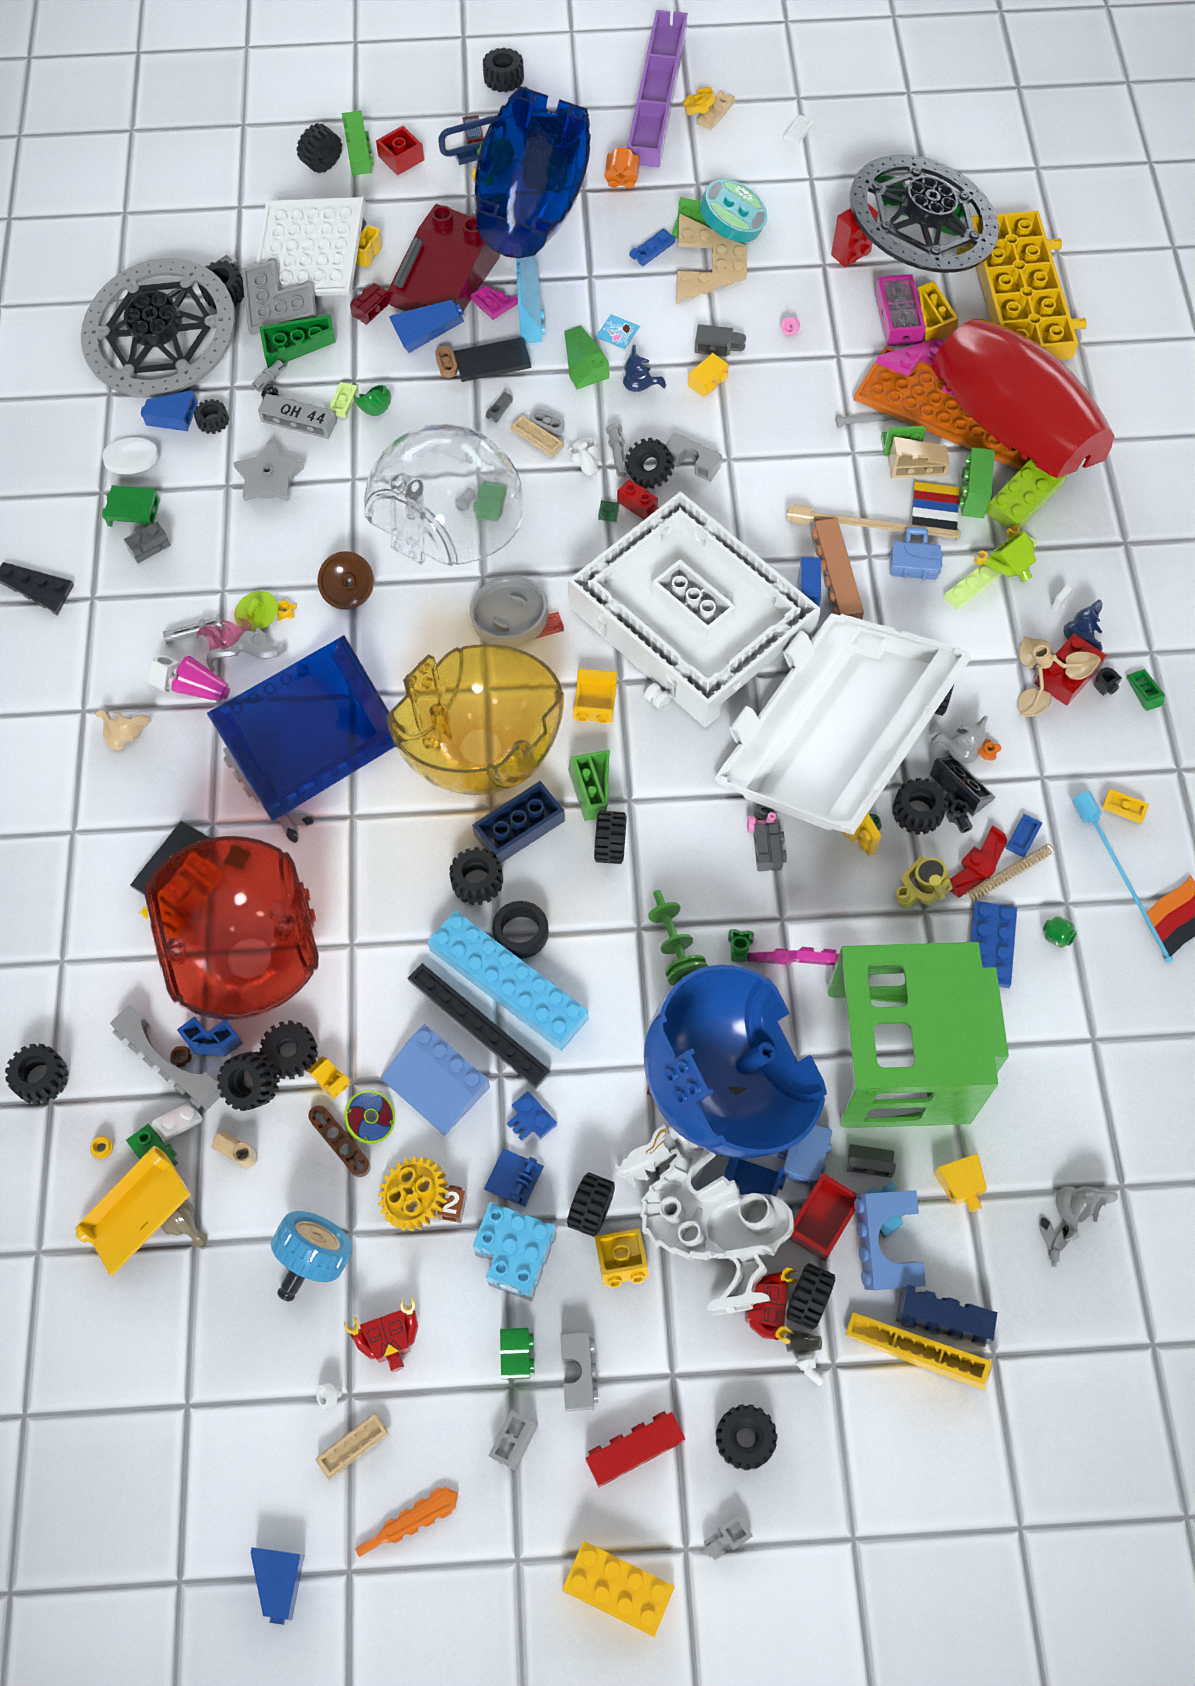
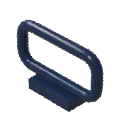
(464, 153)

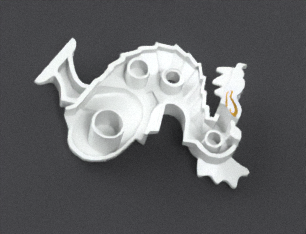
(707, 1221)

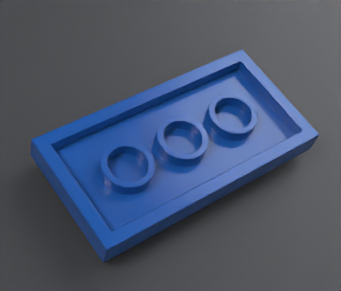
(995, 931)

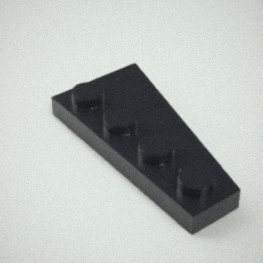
(42, 588)

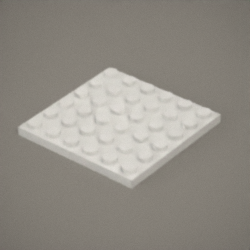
(313, 242)

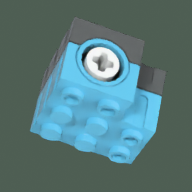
(516, 1247)

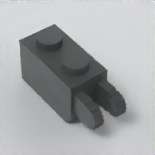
(718, 340)

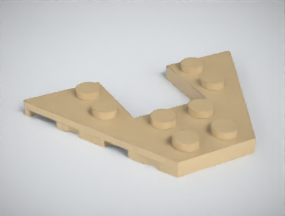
(728, 260)

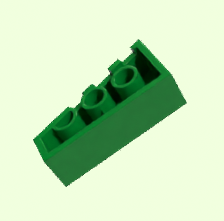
(296, 338)

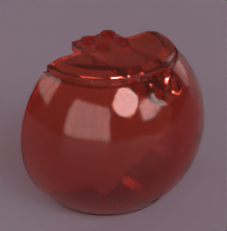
(231, 927)

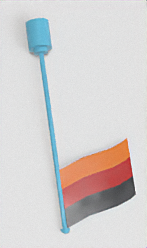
(1171, 916)

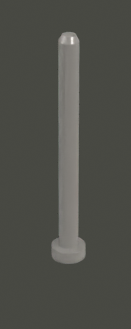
(861, 419)

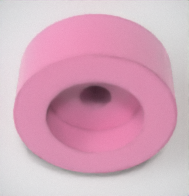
(790, 326)

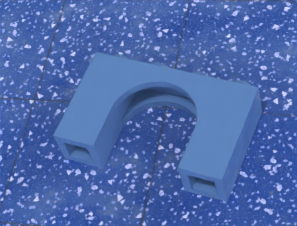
(872, 1212)

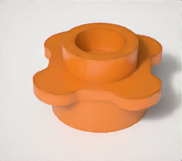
(985, 753)

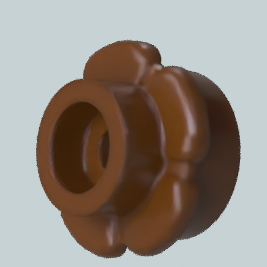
(176, 1052)

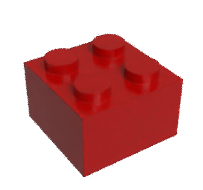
(400, 150)

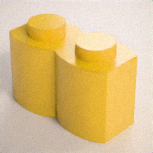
(369, 246)

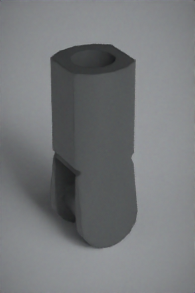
(499, 406)

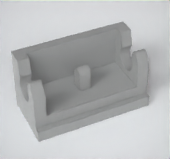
(513, 1440)

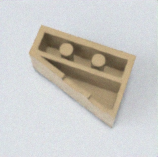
(917, 459)

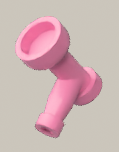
(752, 821)

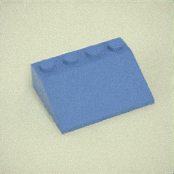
(435, 1080)

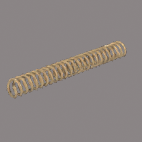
(976, 895)

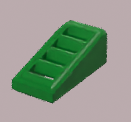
(1151, 700)

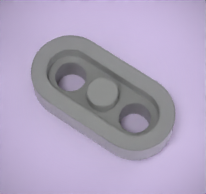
(548, 421)

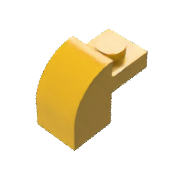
(328, 1077)

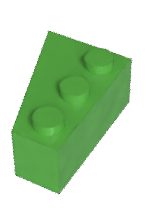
(357, 143)
(590, 782)

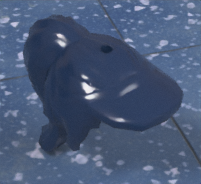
(637, 375)
(1085, 624)

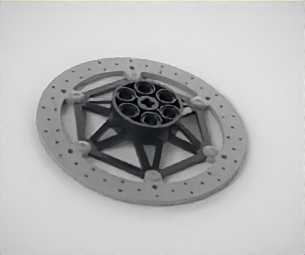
(154, 321)

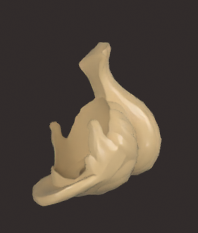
(121, 730)

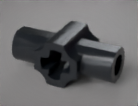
(958, 812)

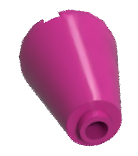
(199, 681)

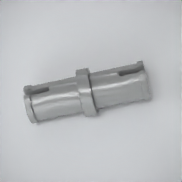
(268, 375)

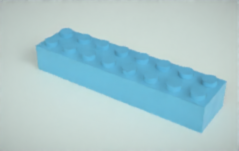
(508, 980)

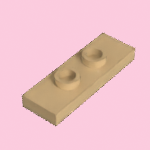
(537, 436)
(352, 1446)

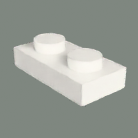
(176, 1121)

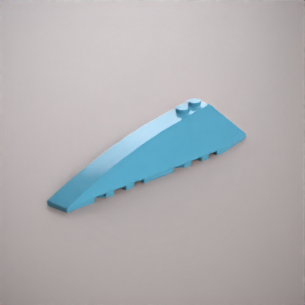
(529, 300)

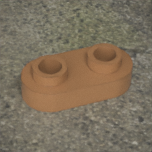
(446, 361)

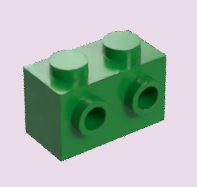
(145, 1139)

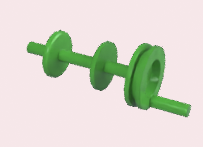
(676, 943)

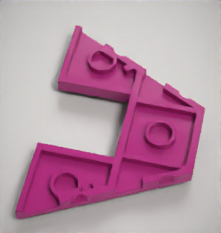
(908, 358)
(803, 955)

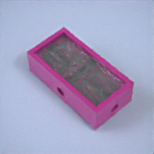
(899, 310)

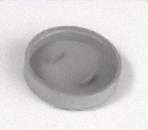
(509, 611)

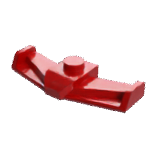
(979, 863)

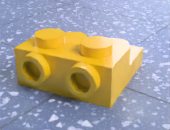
(867, 836)
(622, 1257)

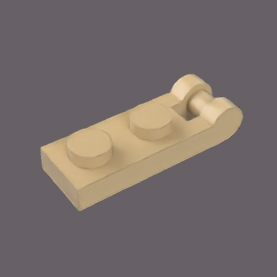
(717, 110)

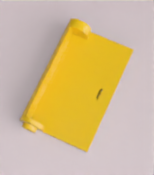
(133, 1209)

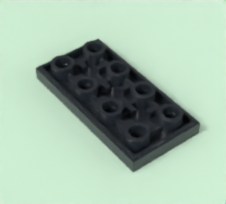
(492, 359)
(179, 838)

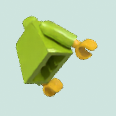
(1012, 556)

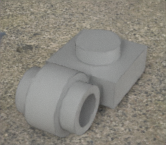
(734, 1534)

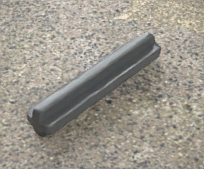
(408, 263)

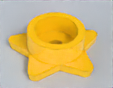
(289, 607)

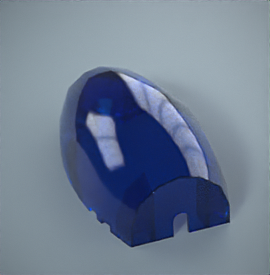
(529, 172)

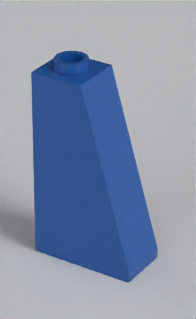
(426, 323)

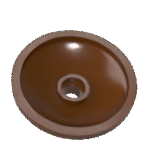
(334, 576)

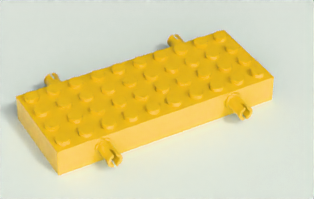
(1024, 284)

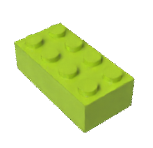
(1023, 496)

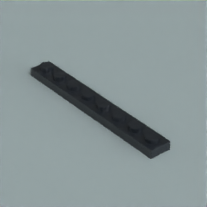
(479, 1026)

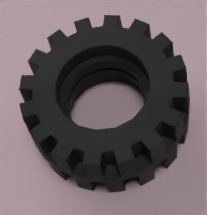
(208, 408)

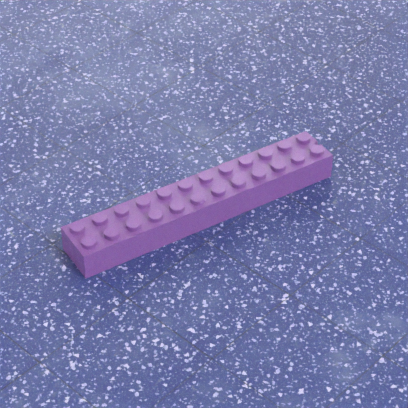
(657, 87)

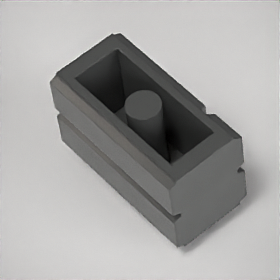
(147, 542)
(768, 847)

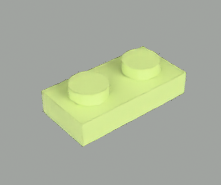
(343, 399)

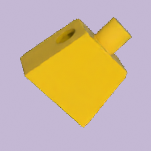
(963, 1181)

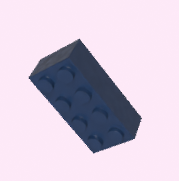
(519, 822)

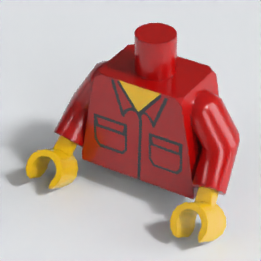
(769, 1317)
(387, 1336)

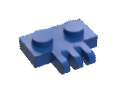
(531, 1117)

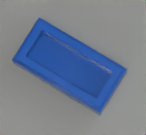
(1024, 835)

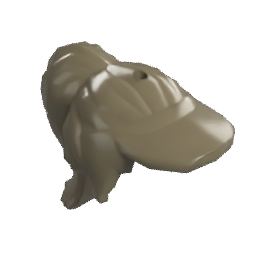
(183, 1223)

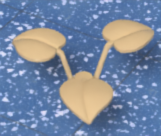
(1038, 652)

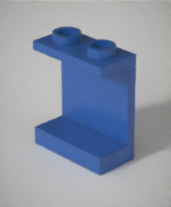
(754, 1178)

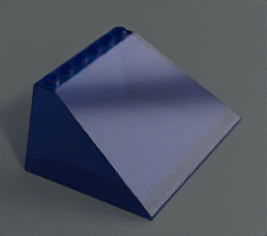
(305, 727)

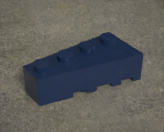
(946, 1316)

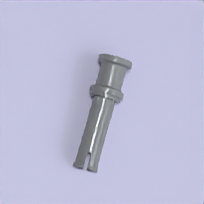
(617, 442)
(191, 630)

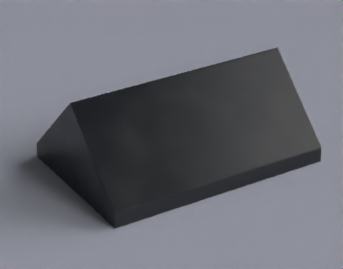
(955, 777)

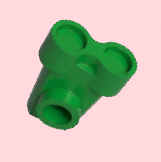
(740, 944)

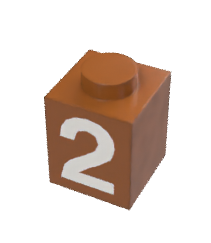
(455, 1205)

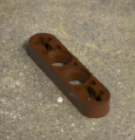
(337, 1142)

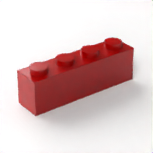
(634, 1449)

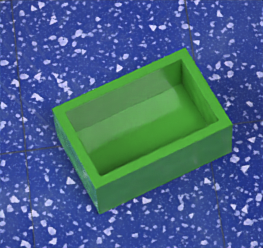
(977, 482)

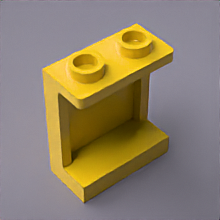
(595, 696)

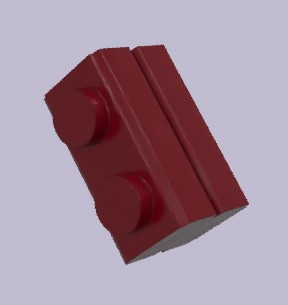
(369, 303)

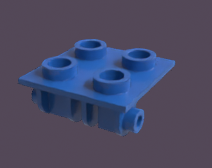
(514, 1177)

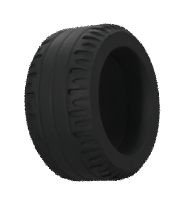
(521, 909)

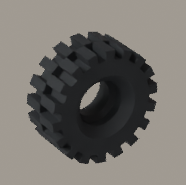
(640, 454)
(303, 1056)
(759, 1423)

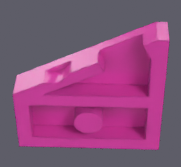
(493, 302)

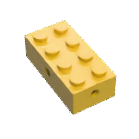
(618, 1588)

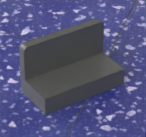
(871, 1161)

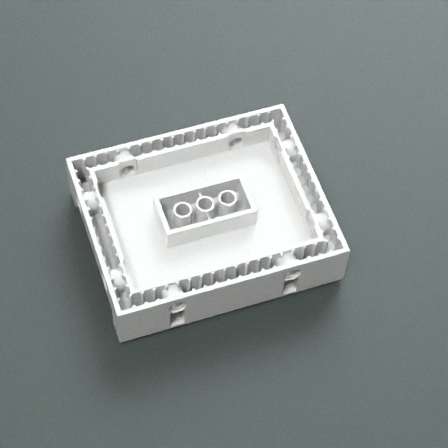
(690, 606)

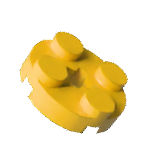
(699, 102)

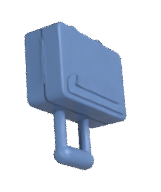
(916, 559)
(806, 1159)

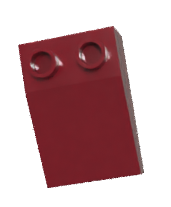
(448, 264)

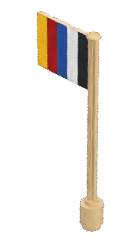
(933, 508)

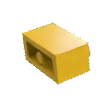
(708, 375)

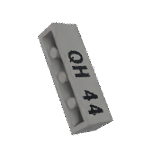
(297, 416)

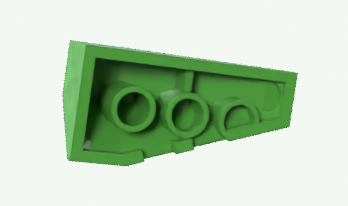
(585, 358)

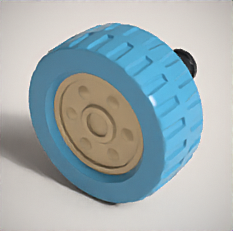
(310, 1250)

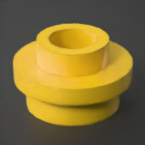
(95, 1145)

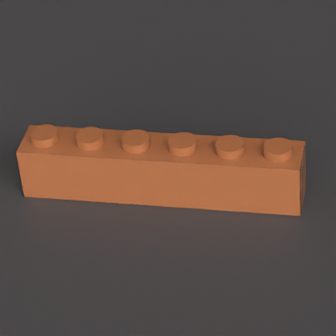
(837, 568)

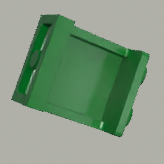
(131, 505)

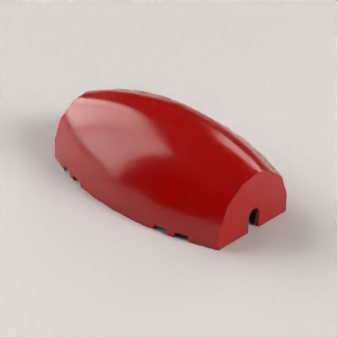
(1023, 397)

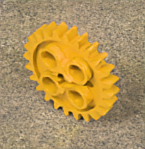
(413, 1193)

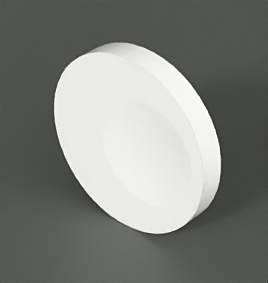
(130, 455)

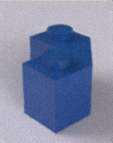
(216, 1042)

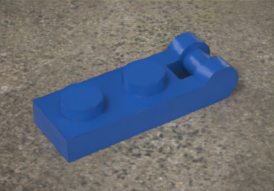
(652, 247)

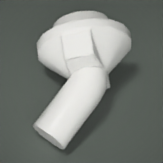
(807, 1364)

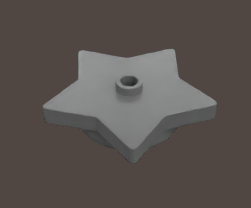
(268, 474)

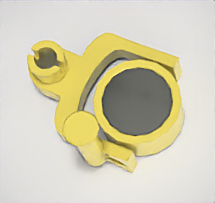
(931, 877)

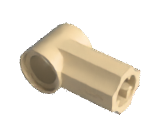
(234, 1149)

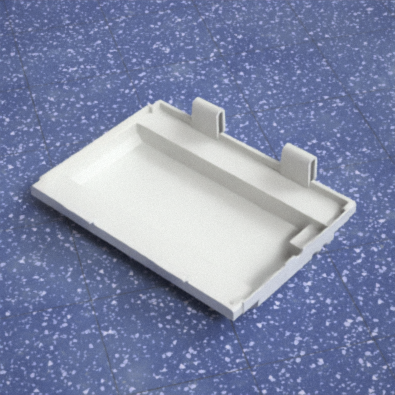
(840, 720)

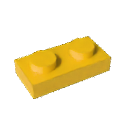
(1125, 806)

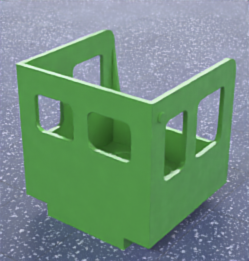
(953, 1027)

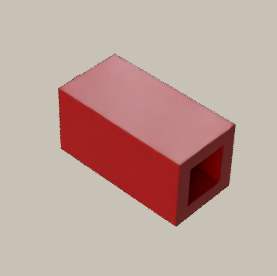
(637, 499)

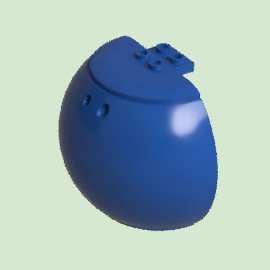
(722, 1033)

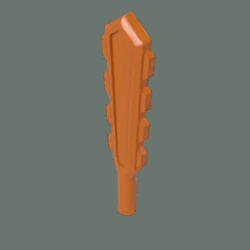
(424, 1513)

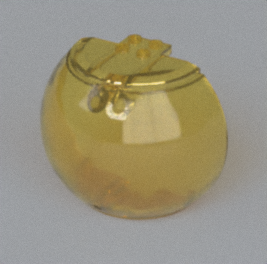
(477, 718)

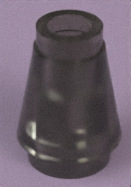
(803, 1342)

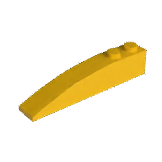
(921, 1351)

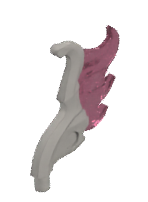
(234, 639)

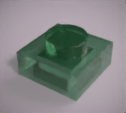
(608, 511)

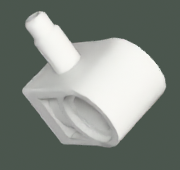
(162, 672)

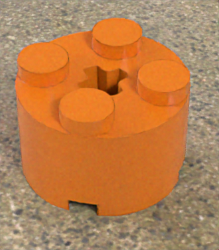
(622, 168)

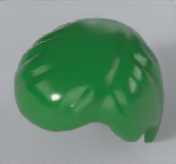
(374, 401)

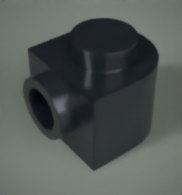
(1107, 681)

